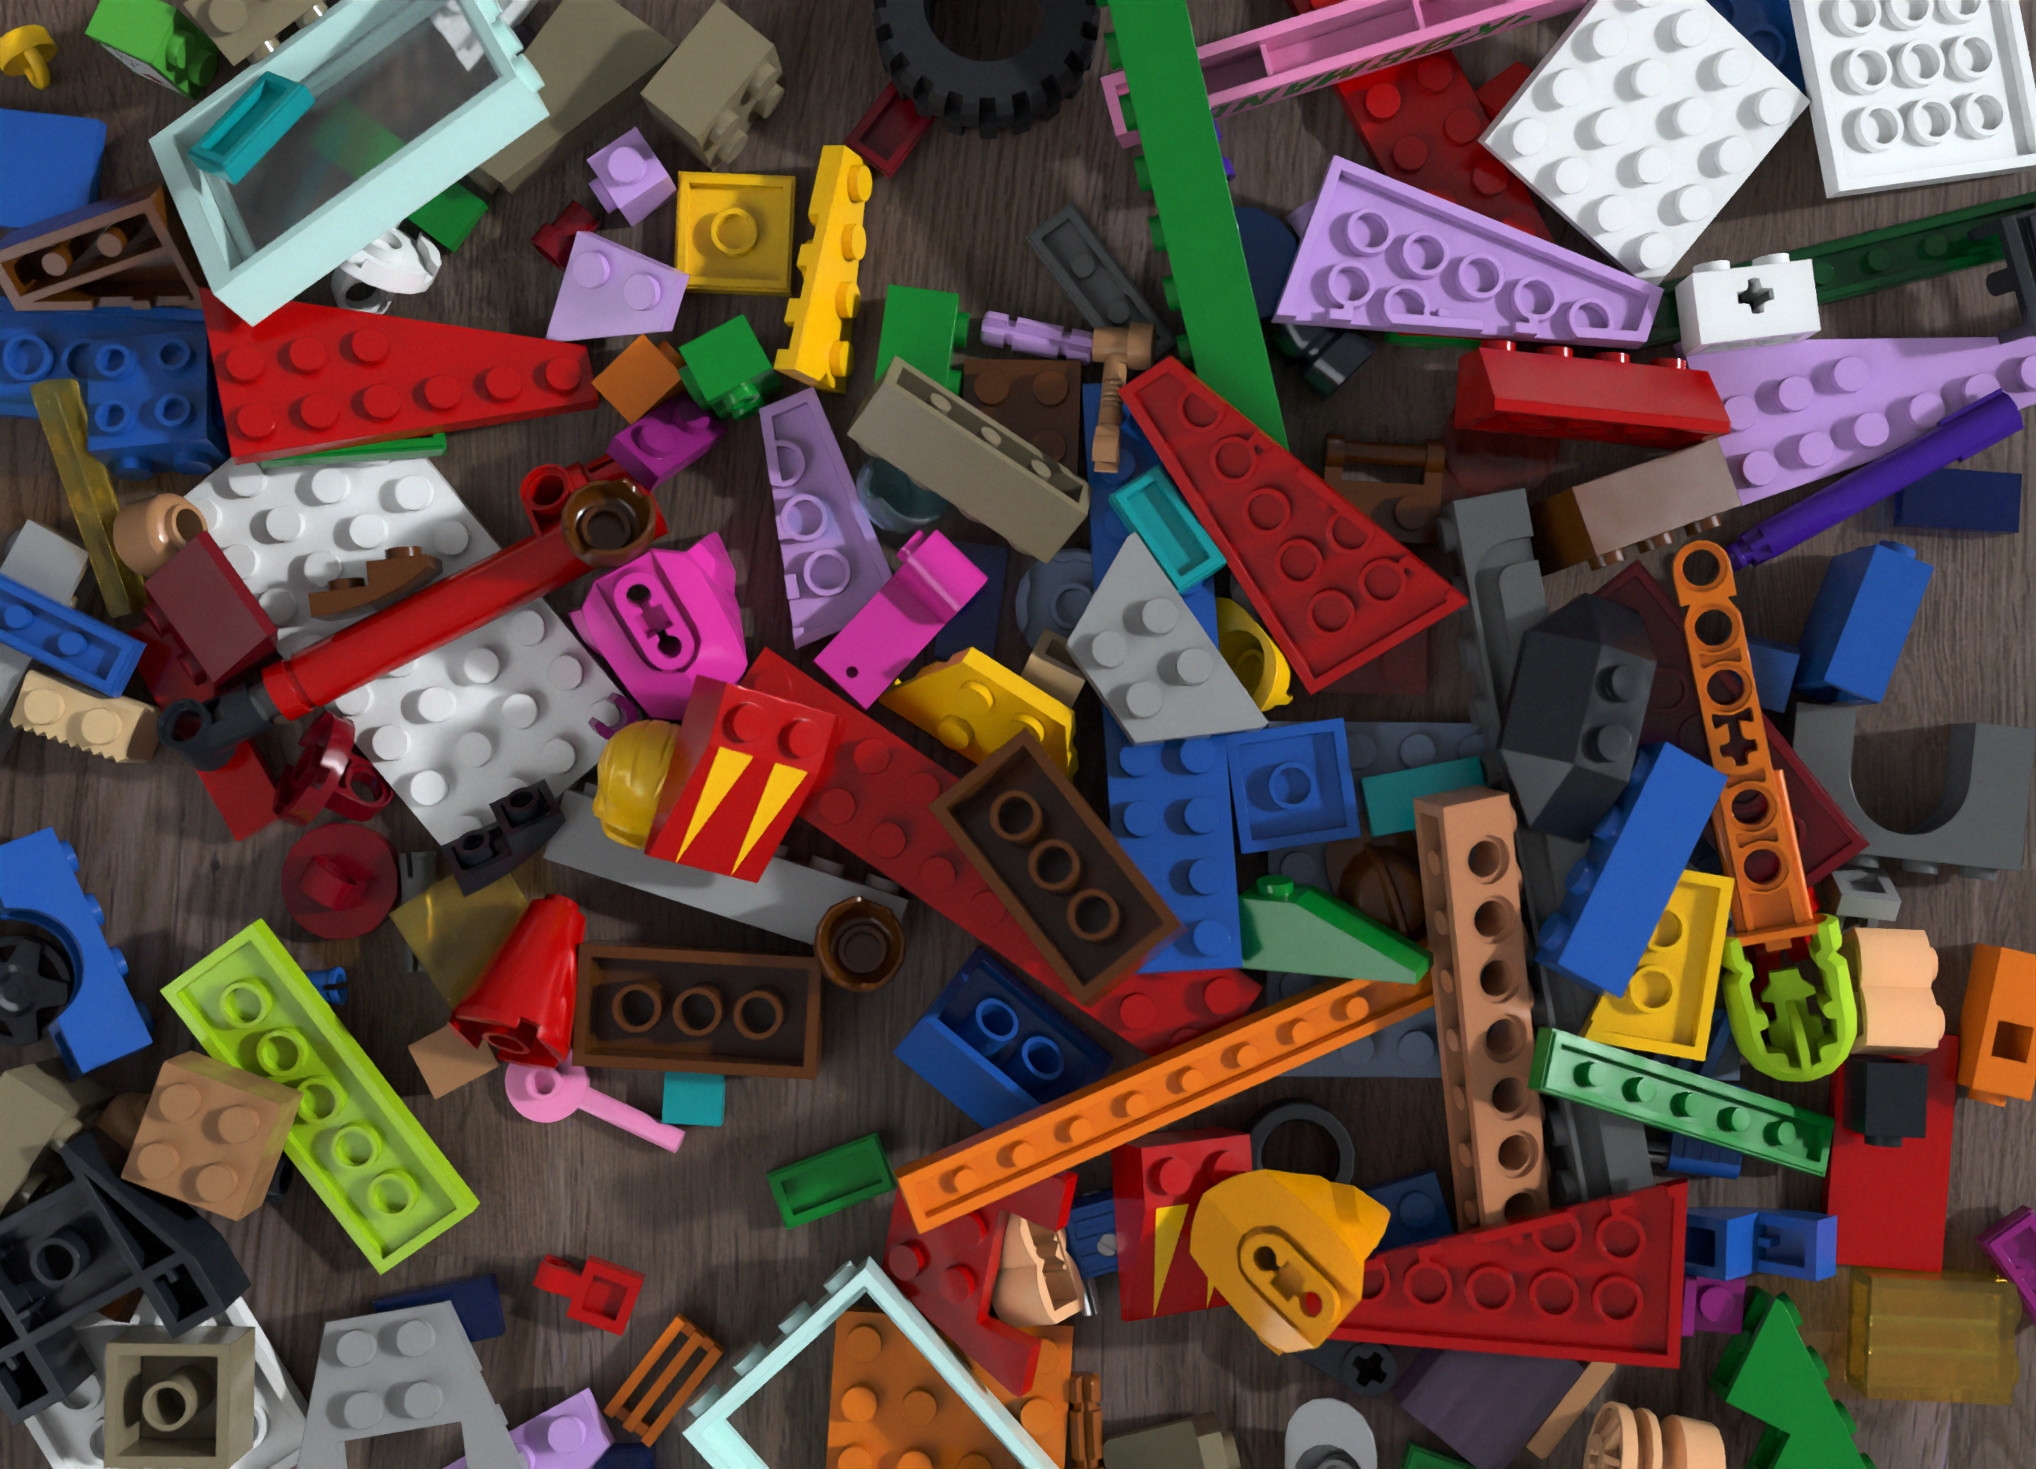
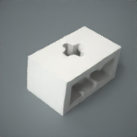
(1781, 296)

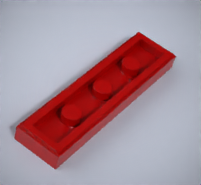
(245, 784)

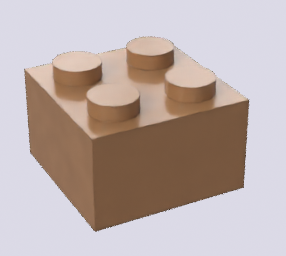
(212, 1135)

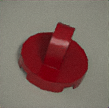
(325, 776)
(341, 880)

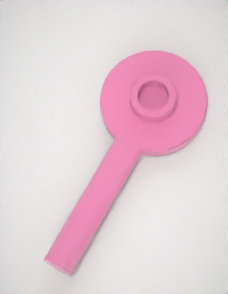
(559, 1092)

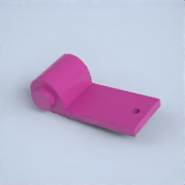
(900, 617)

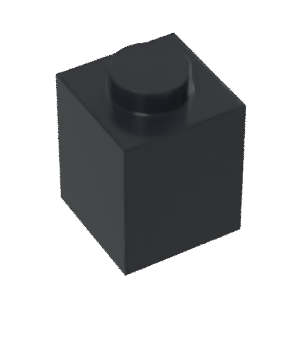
(1885, 1099)

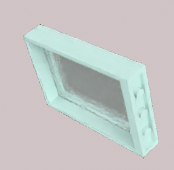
(399, 115)

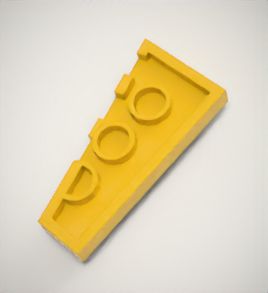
(829, 263)

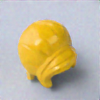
(632, 779)

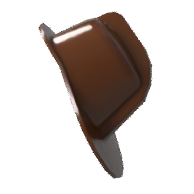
(1379, 878)

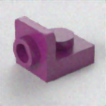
(1712, 1305)

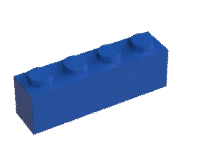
(1630, 870)

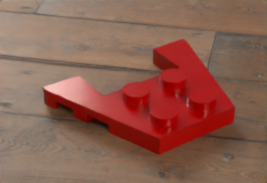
(955, 1268)

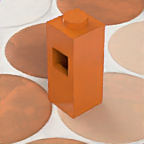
(1998, 1026)

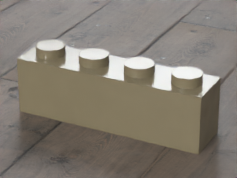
(970, 461)

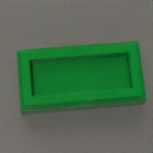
(832, 1180)

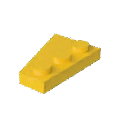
(1676, 980)

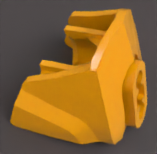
(1319, 1242)

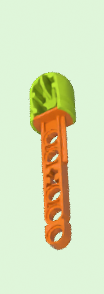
(1770, 910)

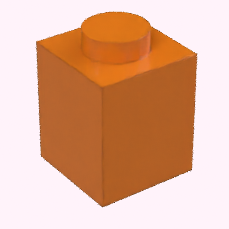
(642, 378)

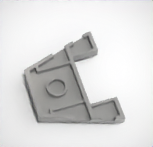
(398, 1376)

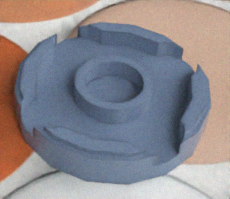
(1054, 594)

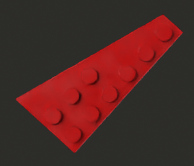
(359, 378)
(1302, 552)
(1552, 1284)

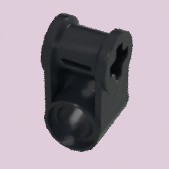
(1337, 1360)

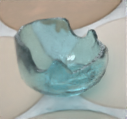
(894, 500)

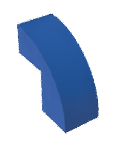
(1748, 1240)

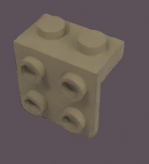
(251, 26)
(1176, 1444)

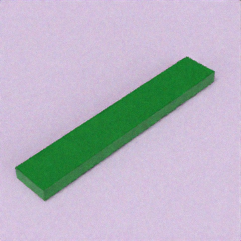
(1680, 1102)

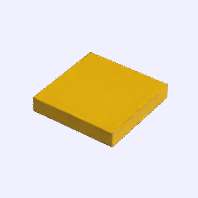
(736, 233)

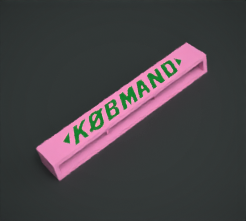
(1336, 47)

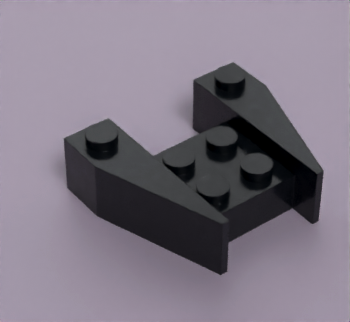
(88, 1249)

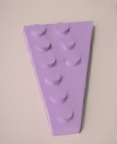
(1422, 265)
(1849, 401)

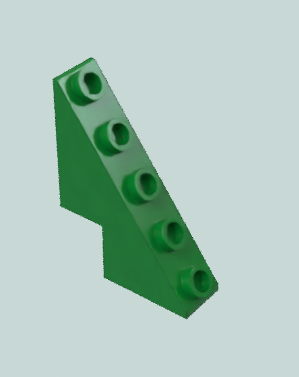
(1782, 1383)

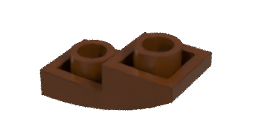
(389, 580)

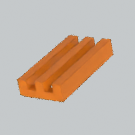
(634, 1418)

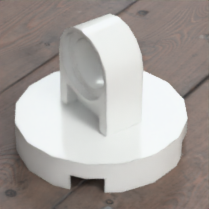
(391, 265)

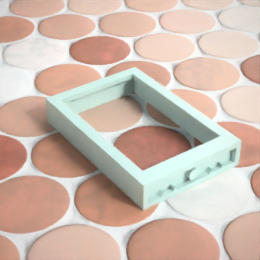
(728, 1450)

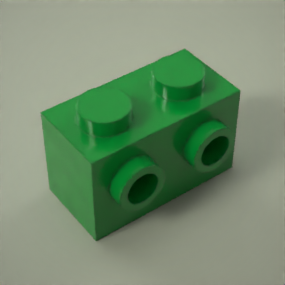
(729, 371)

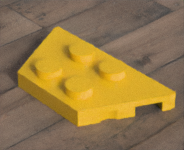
(981, 706)

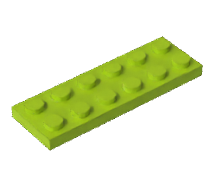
(351, 1128)

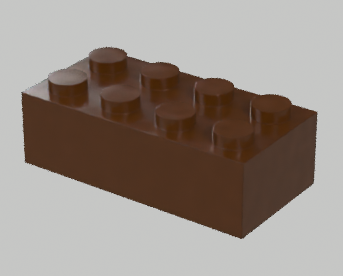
(1057, 868)
(699, 1009)

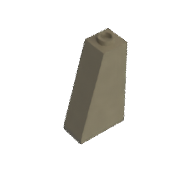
(593, 72)

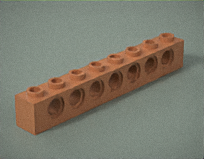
(1466, 1007)

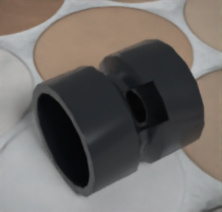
(1323, 353)

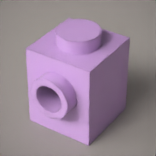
(631, 178)

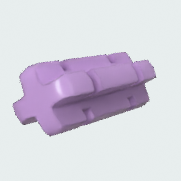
(1036, 337)

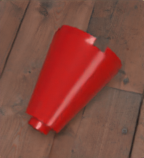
(527, 988)

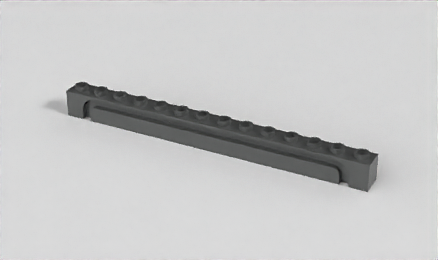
(1506, 596)

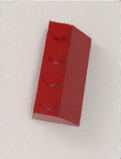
(1587, 398)

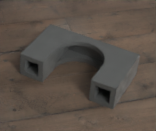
(1982, 803)

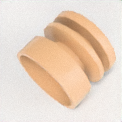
(1637, 1441)

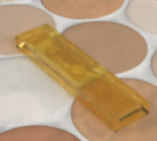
(88, 491)

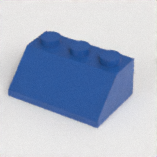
(998, 1045)

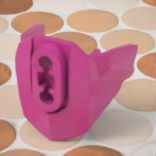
(689, 599)

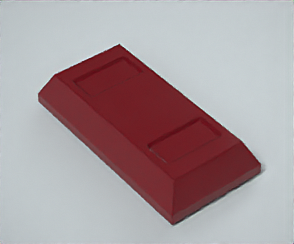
(888, 132)

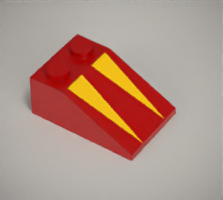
(736, 778)
(1155, 1202)

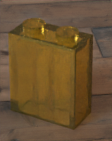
(1932, 1335)

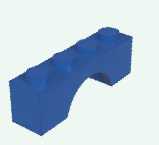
(101, 1017)

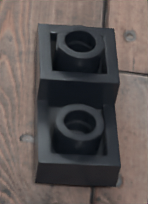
(521, 828)

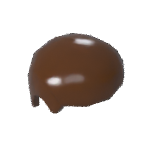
(608, 523)
(859, 944)

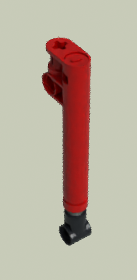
(401, 632)

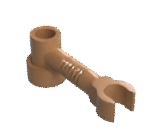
(1120, 351)

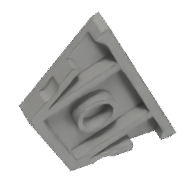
(1155, 658)

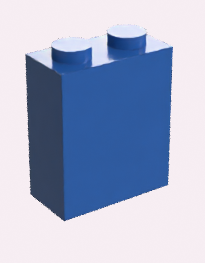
(1860, 624)

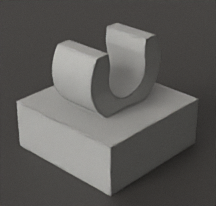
(1861, 894)

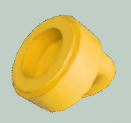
(27, 52)

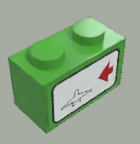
(156, 43)

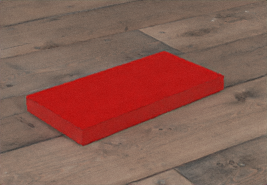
(1894, 1197)

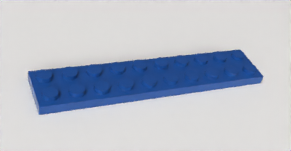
(1172, 797)

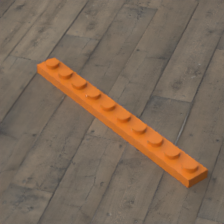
(1152, 1094)

